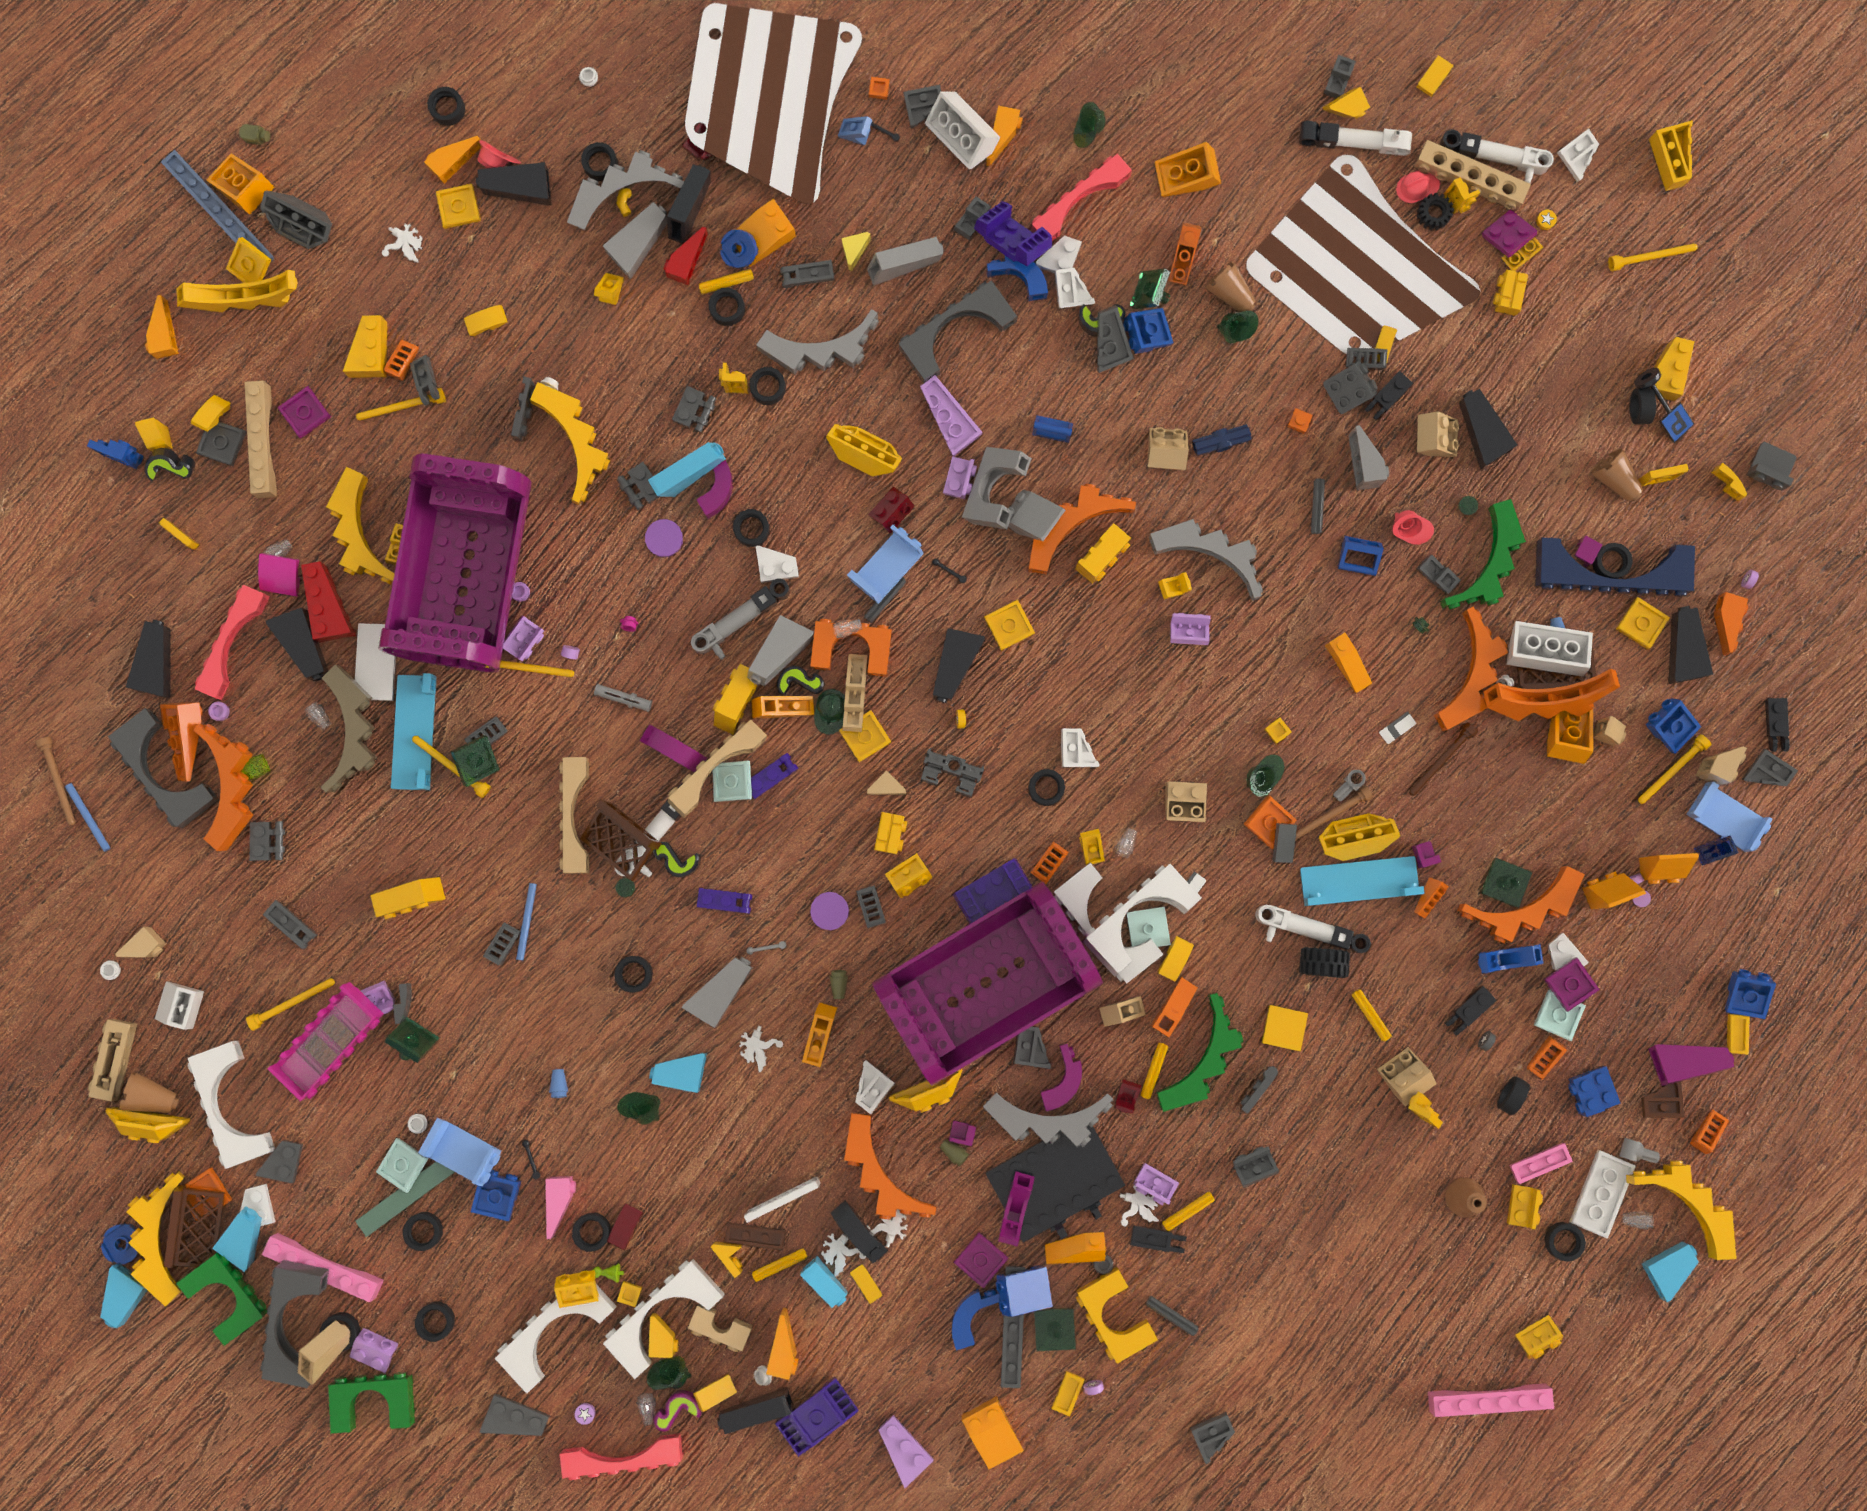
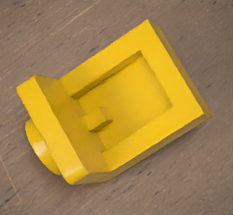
(1175, 586)

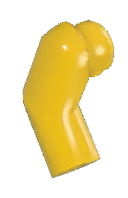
(623, 195)

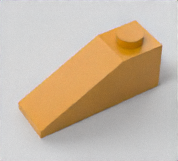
(1005, 125)
(451, 158)
(160, 332)
(1349, 662)
(782, 706)
(819, 1034)
(1077, 1249)

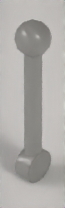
(750, 950)

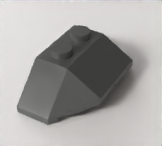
(296, 219)

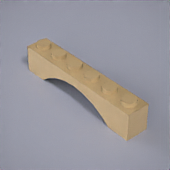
(260, 464)
(743, 742)
(575, 774)

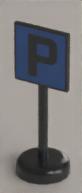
(1677, 420)

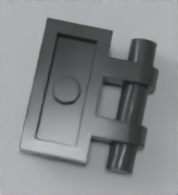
(689, 406)
(639, 475)
(261, 841)

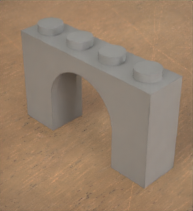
(994, 464)

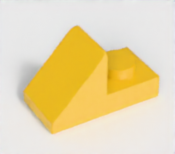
(609, 288)
(1092, 846)
(724, 1252)

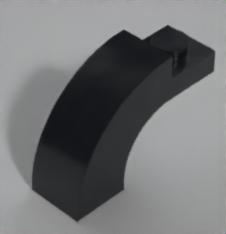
(858, 1232)

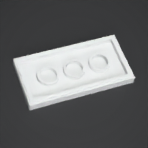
(373, 667)
(1602, 1194)
(782, 1199)

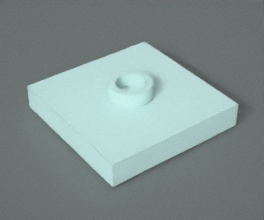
(732, 781)
(1147, 925)
(1556, 1020)
(402, 1165)

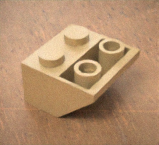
(1437, 435)
(1167, 448)
(1722, 766)
(1185, 801)
(1406, 1076)

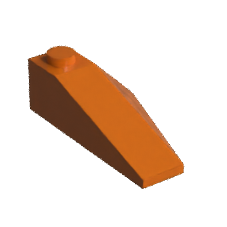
(180, 721)

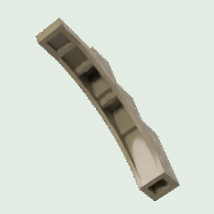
(357, 728)

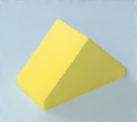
(854, 248)

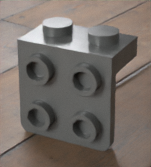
(1350, 387)
(1772, 466)

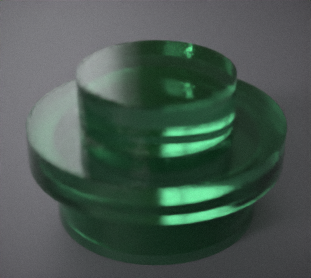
(1468, 505)
(1421, 625)
(625, 887)

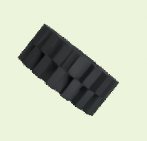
(1430, 221)

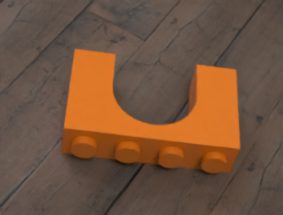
(877, 639)

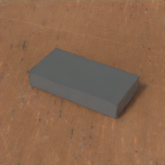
(1284, 842)

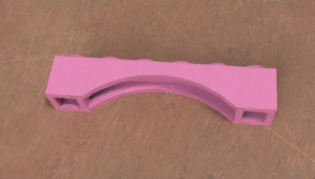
(344, 1278)
(1483, 1402)

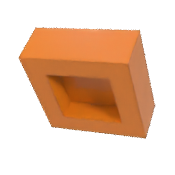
(879, 88)
(1300, 420)

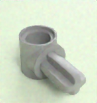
(1348, 786)
(1635, 1151)

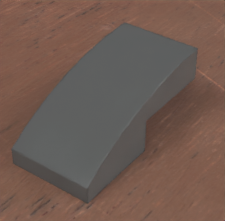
(1339, 76)
(967, 222)
(1438, 574)
(401, 1010)

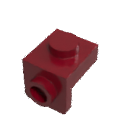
(1127, 1096)

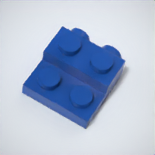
(1147, 330)
(117, 451)
(1673, 724)
(1750, 994)
(1593, 1091)
(496, 1196)

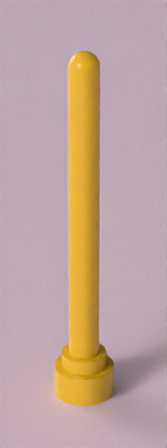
(1617, 262)
(399, 406)
(536, 668)
(1700, 743)
(479, 787)
(255, 1021)

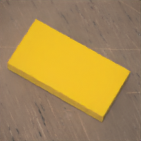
(1434, 76)
(180, 535)
(1738, 1034)
(715, 1393)
(1067, 1393)

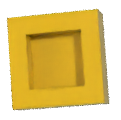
(1277, 730)
(629, 1294)

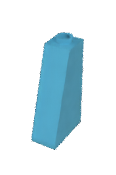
(687, 470)

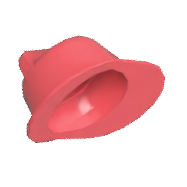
(492, 157)
(1417, 186)
(1412, 527)

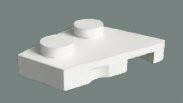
(1579, 153)
(1061, 255)
(1071, 289)
(775, 565)
(1075, 749)
(1563, 951)
(872, 1087)
(259, 1200)

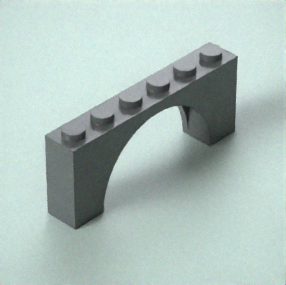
(983, 303)
(133, 742)
(289, 1282)

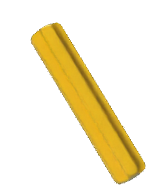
(726, 281)
(1371, 1015)
(1154, 1070)
(1188, 1211)
(779, 1265)

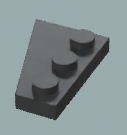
(1111, 340)
(521, 416)
(513, 1418)

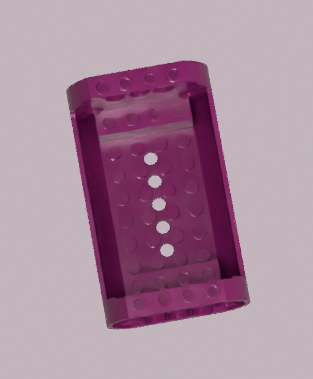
(442, 509)
(1053, 976)

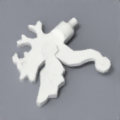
(404, 239)
(755, 1045)
(1138, 1201)
(891, 1227)
(838, 1247)

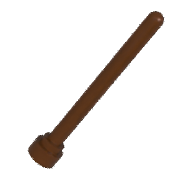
(1468, 731)

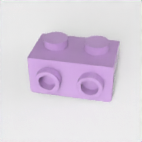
(1189, 629)
(522, 638)
(380, 996)
(1155, 1183)
(373, 1350)

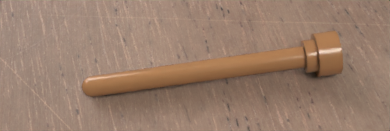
(45, 746)
(1363, 794)

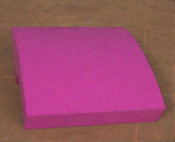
(278, 574)

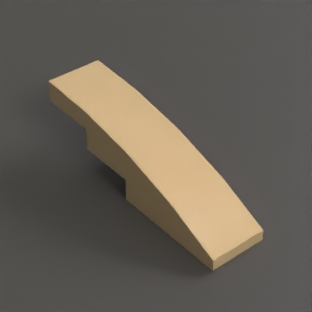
(855, 693)

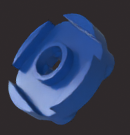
(748, 251)
(111, 1240)

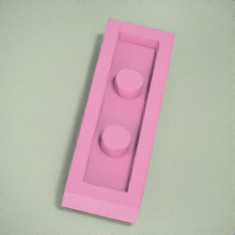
(1540, 1163)

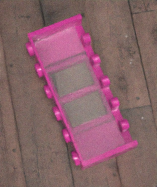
(326, 1042)

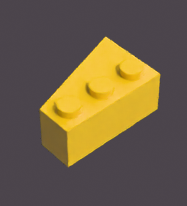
(1673, 154)

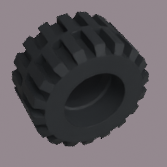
(1324, 962)

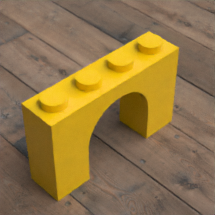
(1119, 1343)

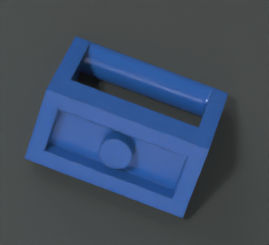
(1052, 429)
(1362, 546)

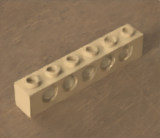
(1481, 172)

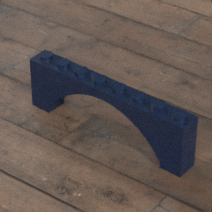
(1559, 569)

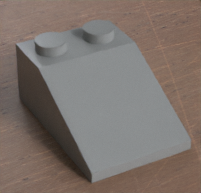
(1367, 462)
(1034, 515)

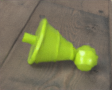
(611, 1272)

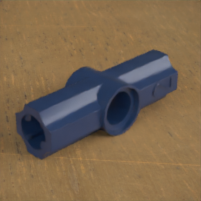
(1221, 440)

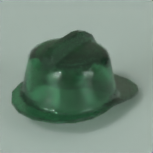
(1090, 122)
(1238, 326)
(829, 711)
(1265, 775)
(640, 1107)
(668, 1374)

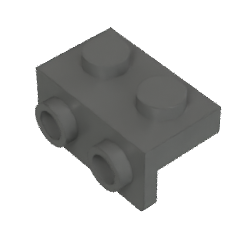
(1255, 1166)

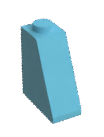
(680, 1073)
(240, 1239)
(1671, 1269)
(824, 1282)
(120, 1296)

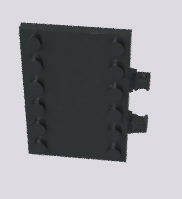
(1063, 1183)

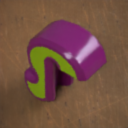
(677, 1400)

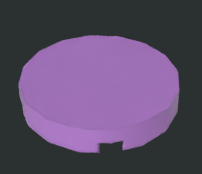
(664, 538)
(829, 911)

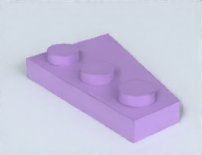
(904, 1450)

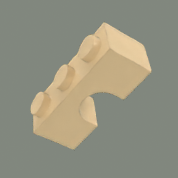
(703, 1324)

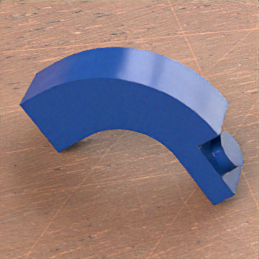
(1030, 275)
(1510, 958)
(965, 1311)

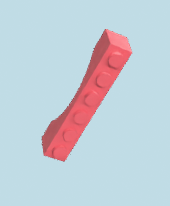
(1109, 176)
(214, 676)
(581, 1462)

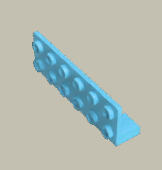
(413, 718)
(1360, 881)

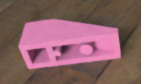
(558, 1196)

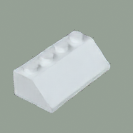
(961, 129)
(1550, 648)

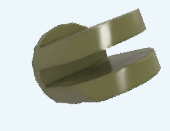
(254, 134)

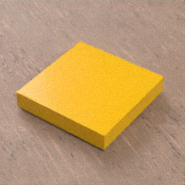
(458, 206)
(247, 262)
(1663, 475)
(1642, 623)
(1009, 625)
(869, 740)
(1284, 1028)

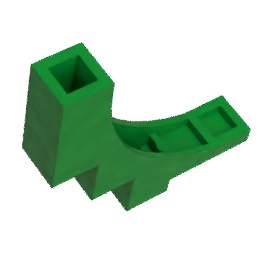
(1506, 535)
(1191, 1087)

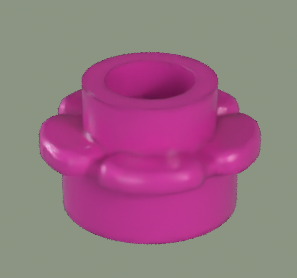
(629, 624)

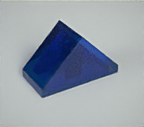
(1716, 849)

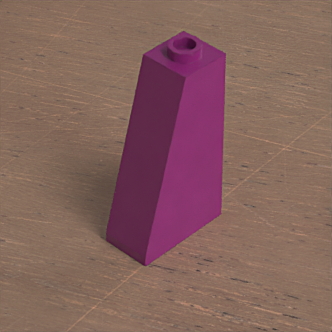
(1683, 1062)

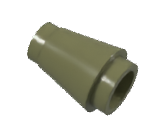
(838, 983)
(954, 1152)

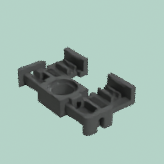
(968, 772)

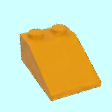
(1188, 171)
(240, 183)
(769, 229)
(1571, 737)
(1667, 867)
(1611, 890)
(783, 1353)
(991, 1433)

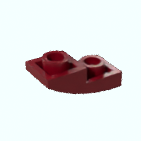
(624, 1226)

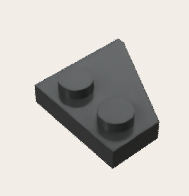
(919, 103)
(1770, 770)
(1031, 1049)
(282, 1163)
(1212, 1435)

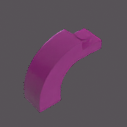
(720, 493)
(672, 748)
(1066, 1089)
(1015, 1208)

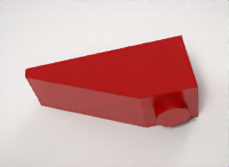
(684, 259)

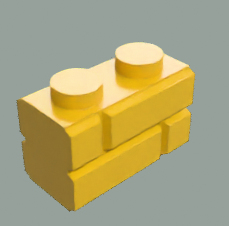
(1510, 292)
(890, 833)

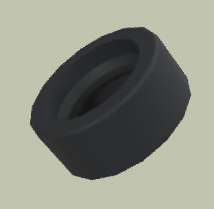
(440, 93)
(590, 151)
(726, 292)
(763, 372)
(1642, 406)
(765, 529)
(1625, 555)
(1050, 773)
(619, 970)
(1513, 1095)
(407, 1229)
(1580, 1241)
(580, 1243)
(350, 1320)
(419, 1321)

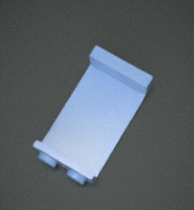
(887, 565)
(1729, 817)
(460, 1151)

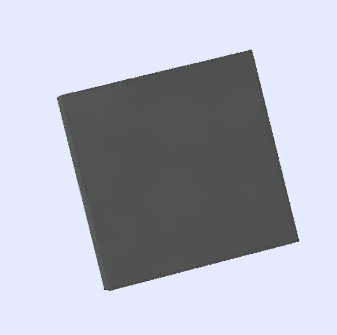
(221, 443)

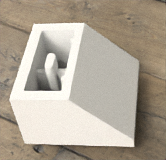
(179, 1006)

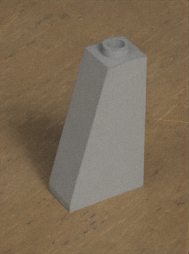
(636, 239)
(904, 259)
(779, 649)
(717, 995)

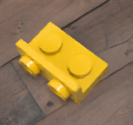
(1460, 196)
(733, 382)
(909, 876)
(1421, 1107)
(1524, 1206)
(576, 1289)
(1539, 1337)

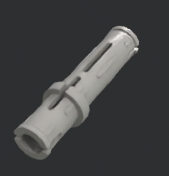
(602, 692)

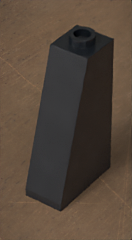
(517, 182)
(688, 203)
(1485, 428)
(295, 635)
(1688, 647)
(956, 659)
(151, 662)
(756, 1411)

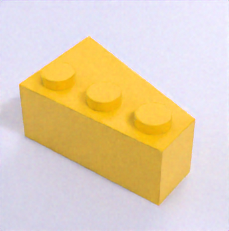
(368, 349)
(1674, 368)
(1103, 554)
(734, 700)
(407, 897)

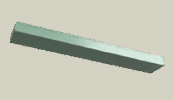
(400, 1200)

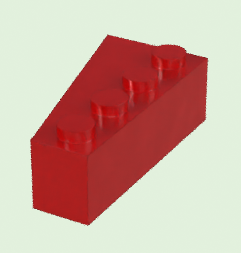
(324, 605)

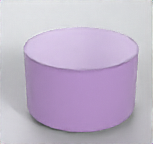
(570, 652)
(1643, 900)

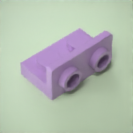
(958, 478)

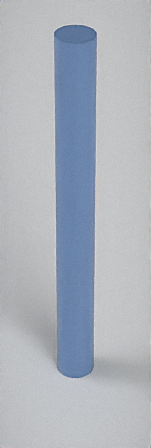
(87, 817)
(526, 921)

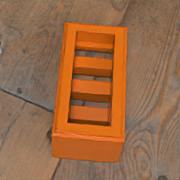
(401, 374)
(1059, 849)
(1432, 894)
(1545, 1047)
(1699, 1137)

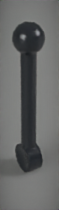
(895, 137)
(962, 579)
(536, 1175)

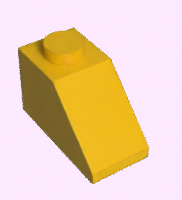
(1349, 104)
(154, 434)
(661, 1338)

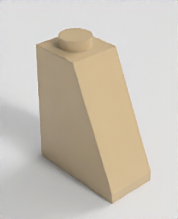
(322, 1351)

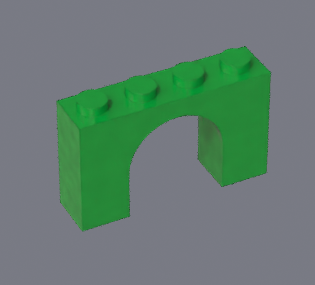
(248, 1307)
(396, 1390)

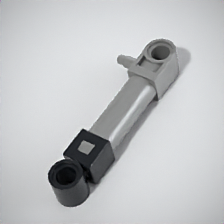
(759, 603)

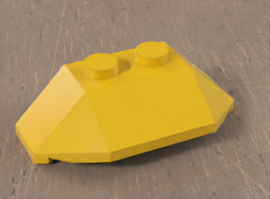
(863, 450)
(1358, 836)
(924, 1095)
(145, 1124)

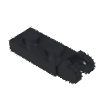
(1390, 394)
(1777, 723)
(1471, 1009)
(1155, 1239)

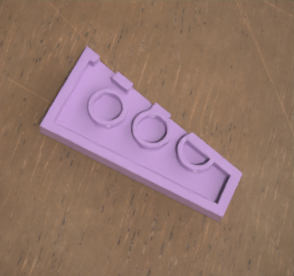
(951, 418)

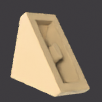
(886, 785)

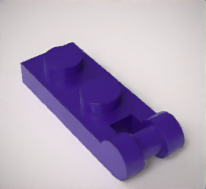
(772, 775)
(723, 900)

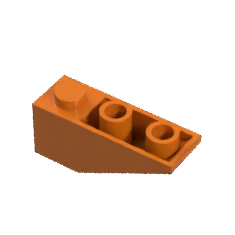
(1184, 253)
(1728, 619)
(1174, 1007)

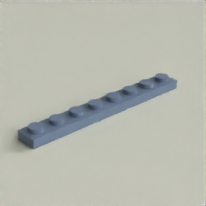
(210, 201)

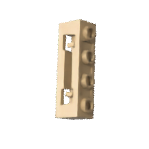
(110, 1087)

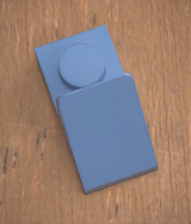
(855, 129)

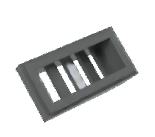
(1383, 357)
(482, 730)
(864, 909)
(492, 947)

